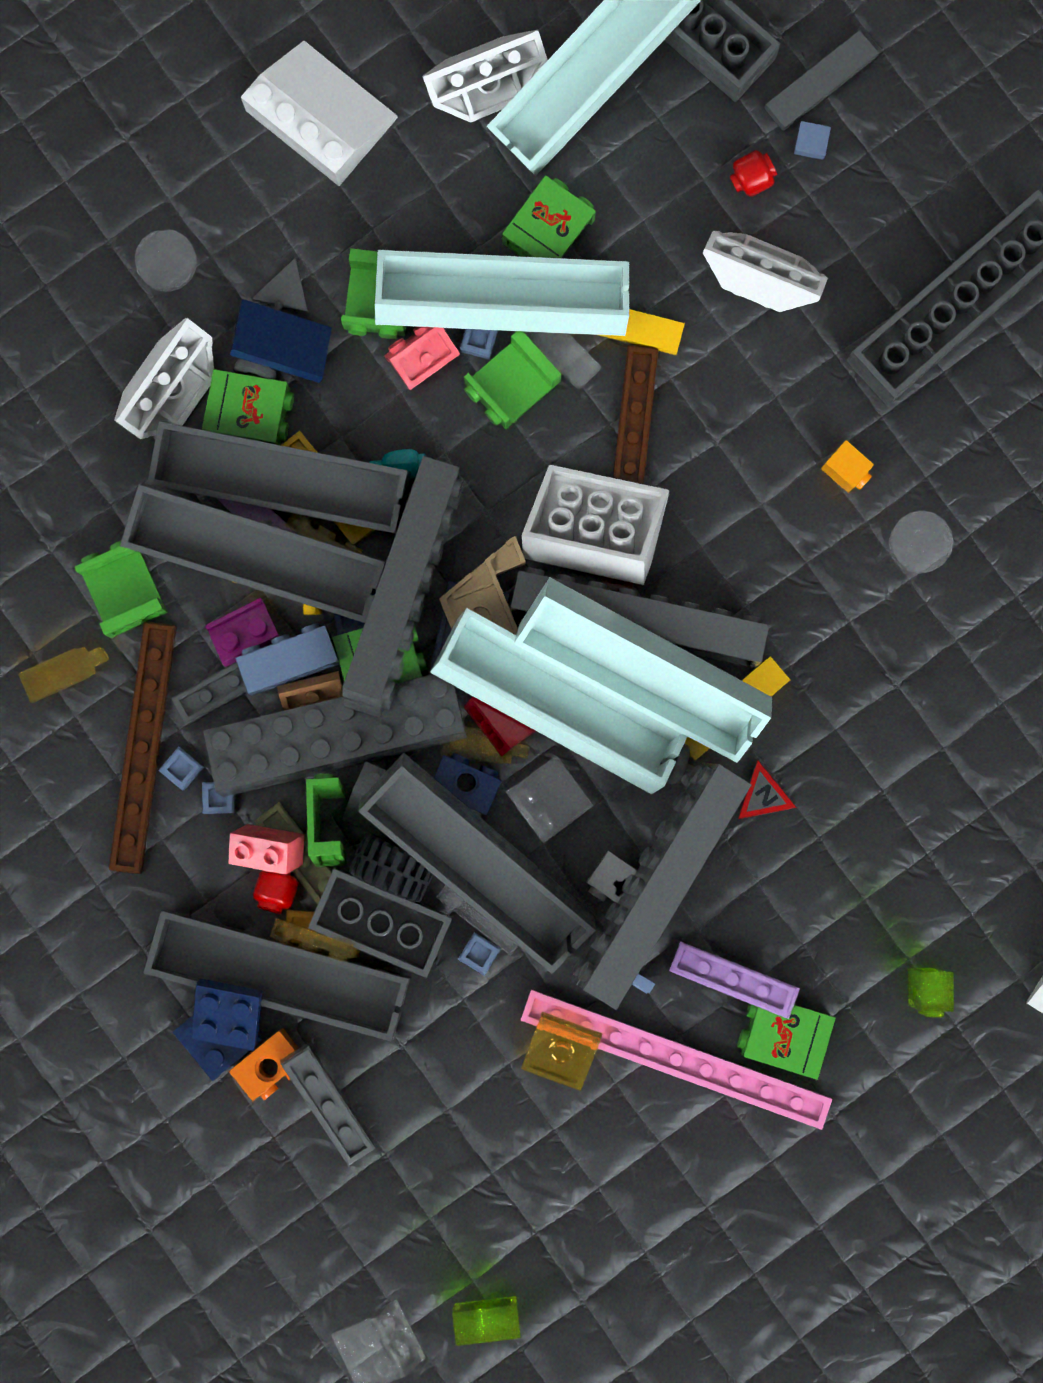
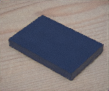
(280, 341)

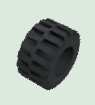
(390, 869)

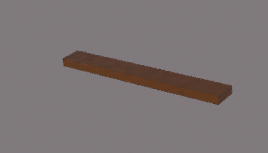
(634, 425)
(142, 748)

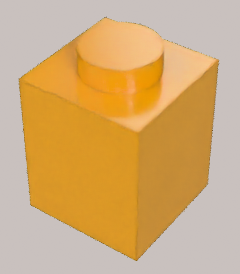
(848, 467)

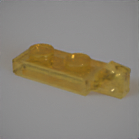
(302, 525)
(61, 672)
(479, 748)
(311, 940)

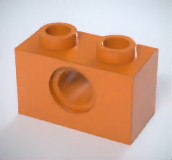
(250, 1073)

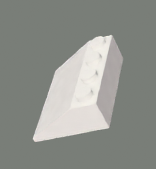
(318, 111)
(595, 524)

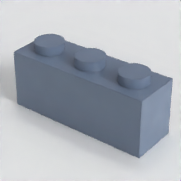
(287, 659)

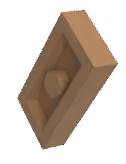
(310, 691)

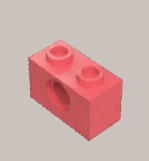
(266, 849)

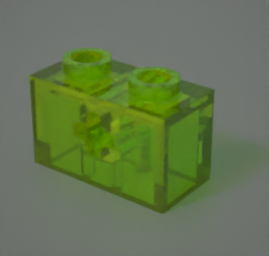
(931, 991)
(486, 1321)

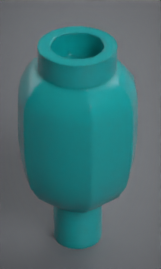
(402, 459)

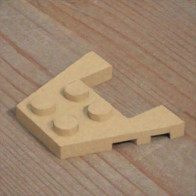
(482, 591)

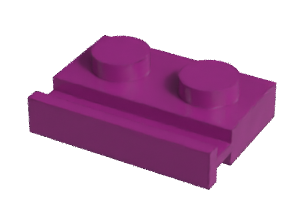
(242, 629)

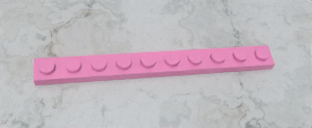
(688, 1062)

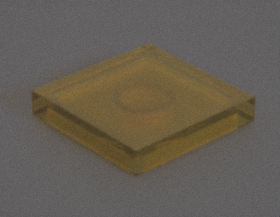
(561, 1051)

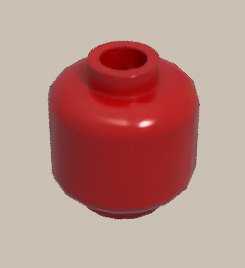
(753, 173)
(275, 891)

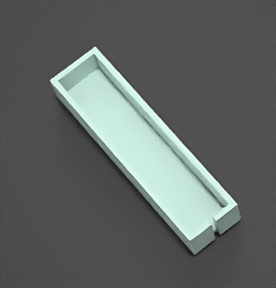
(584, 76)
(502, 293)
(643, 670)
(571, 712)

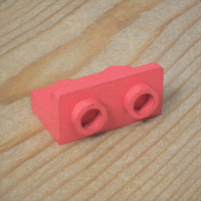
(421, 354)

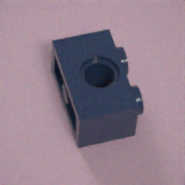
(486, 785)

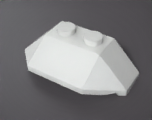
(485, 76)
(763, 271)
(168, 381)

